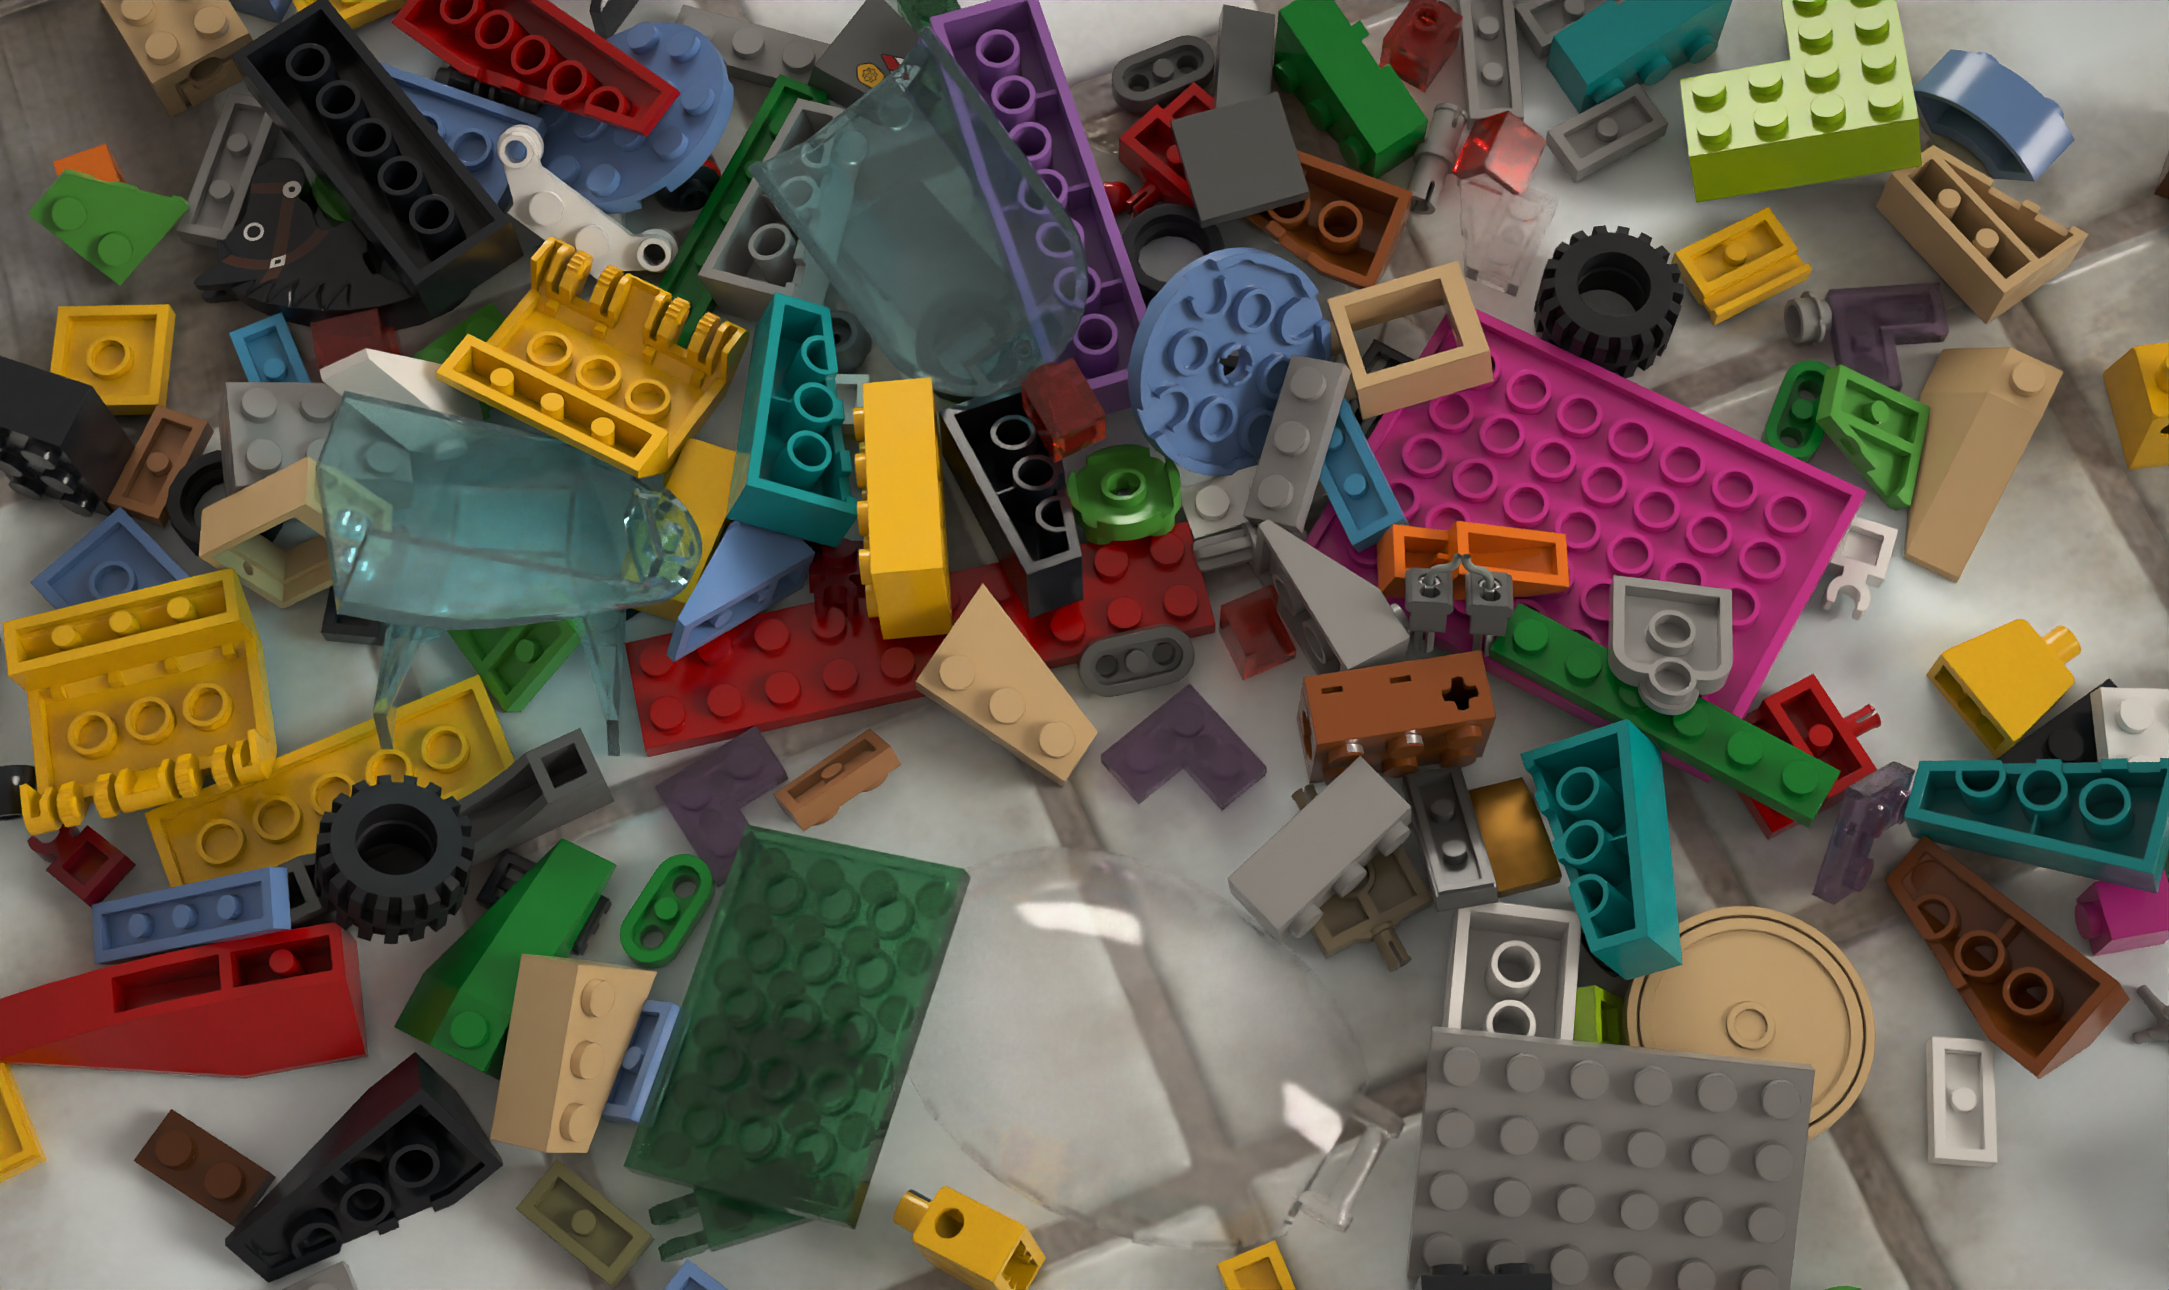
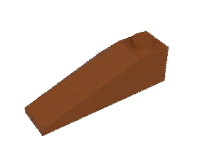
(1344, 226)
(2014, 974)

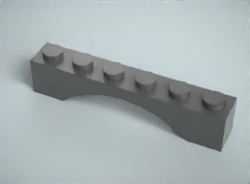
(521, 803)

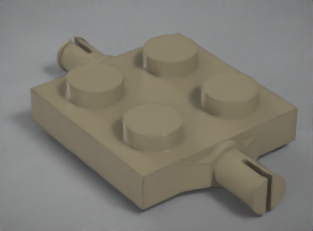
(1373, 908)

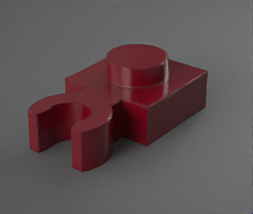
(836, 576)
(84, 862)

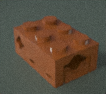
(1396, 716)

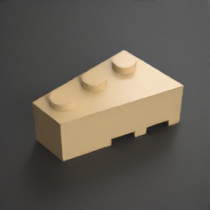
(1974, 234)
(1006, 690)
(565, 1049)

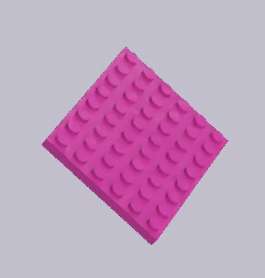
(1631, 486)

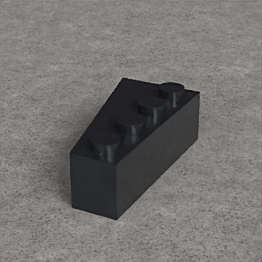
(1016, 497)

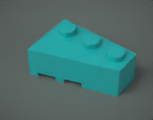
(1632, 45)

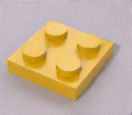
(118, 352)

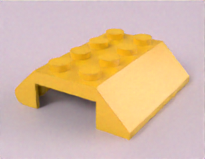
(601, 368)
(141, 699)

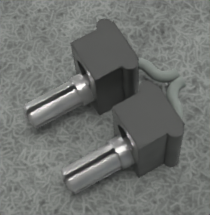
(1430, 599)

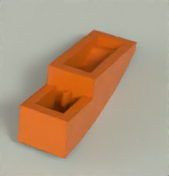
(1531, 557)

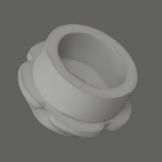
(1807, 319)

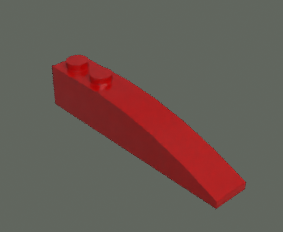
(541, 56)

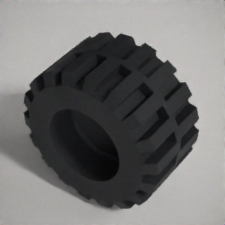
(1617, 265)
(401, 816)

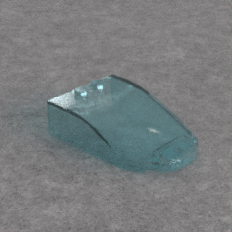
(488, 523)

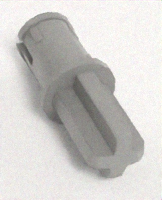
(1229, 548)

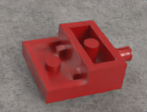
(1153, 156)
(1811, 722)

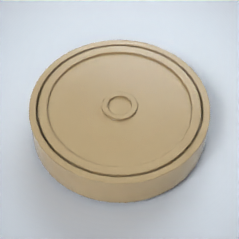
(1762, 991)

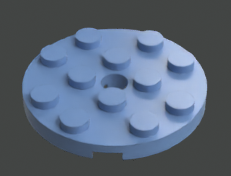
(621, 167)
(1203, 314)

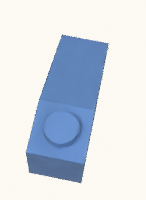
(742, 579)

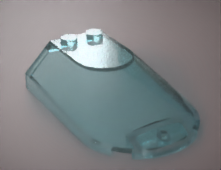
(936, 229)

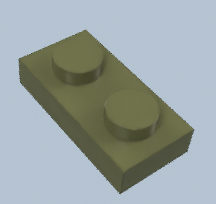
(585, 1224)

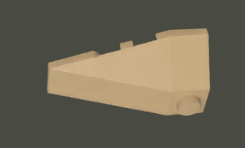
(1974, 437)

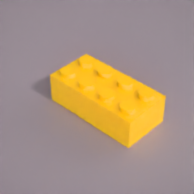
(902, 509)

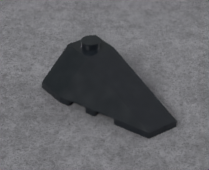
(385, 1159)

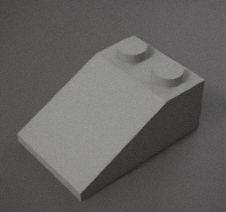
(1328, 608)

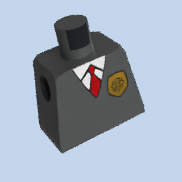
(863, 53)

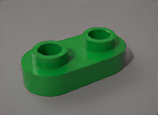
(1796, 416)
(665, 912)

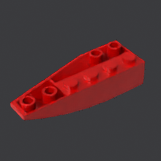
(200, 1010)

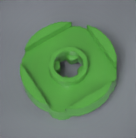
(1110, 517)

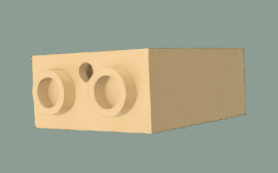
(1422, 378)
(233, 536)

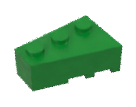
(1344, 88)

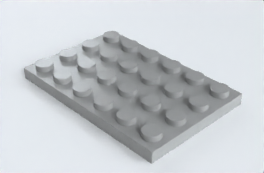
(1609, 1163)

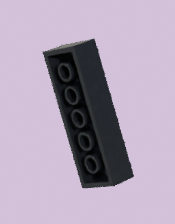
(378, 156)

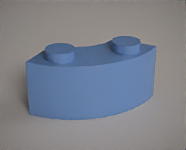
(1993, 115)

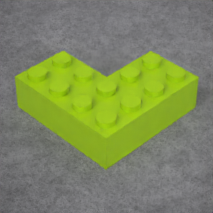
(1820, 117)

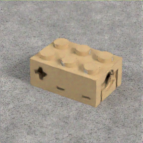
(181, 46)

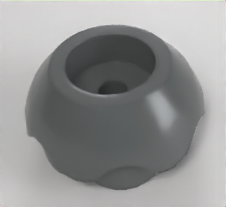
(854, 341)

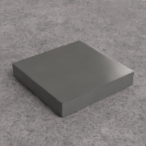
(1239, 159)

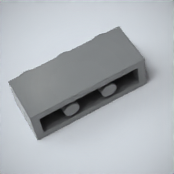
(1322, 851)

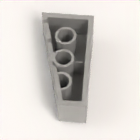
(758, 247)

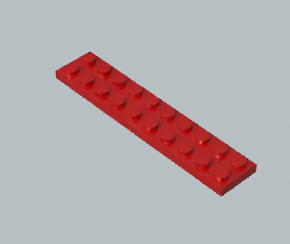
(808, 668)

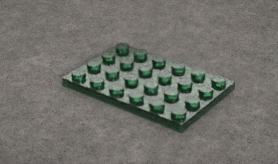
(799, 1025)

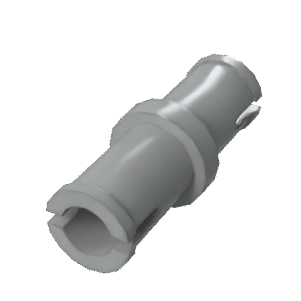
(1436, 157)

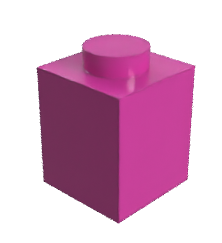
(2122, 917)

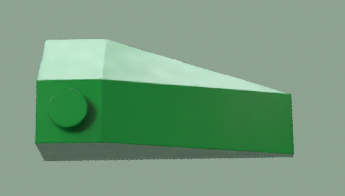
(470, 989)

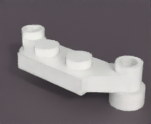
(557, 210)

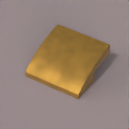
(1514, 837)

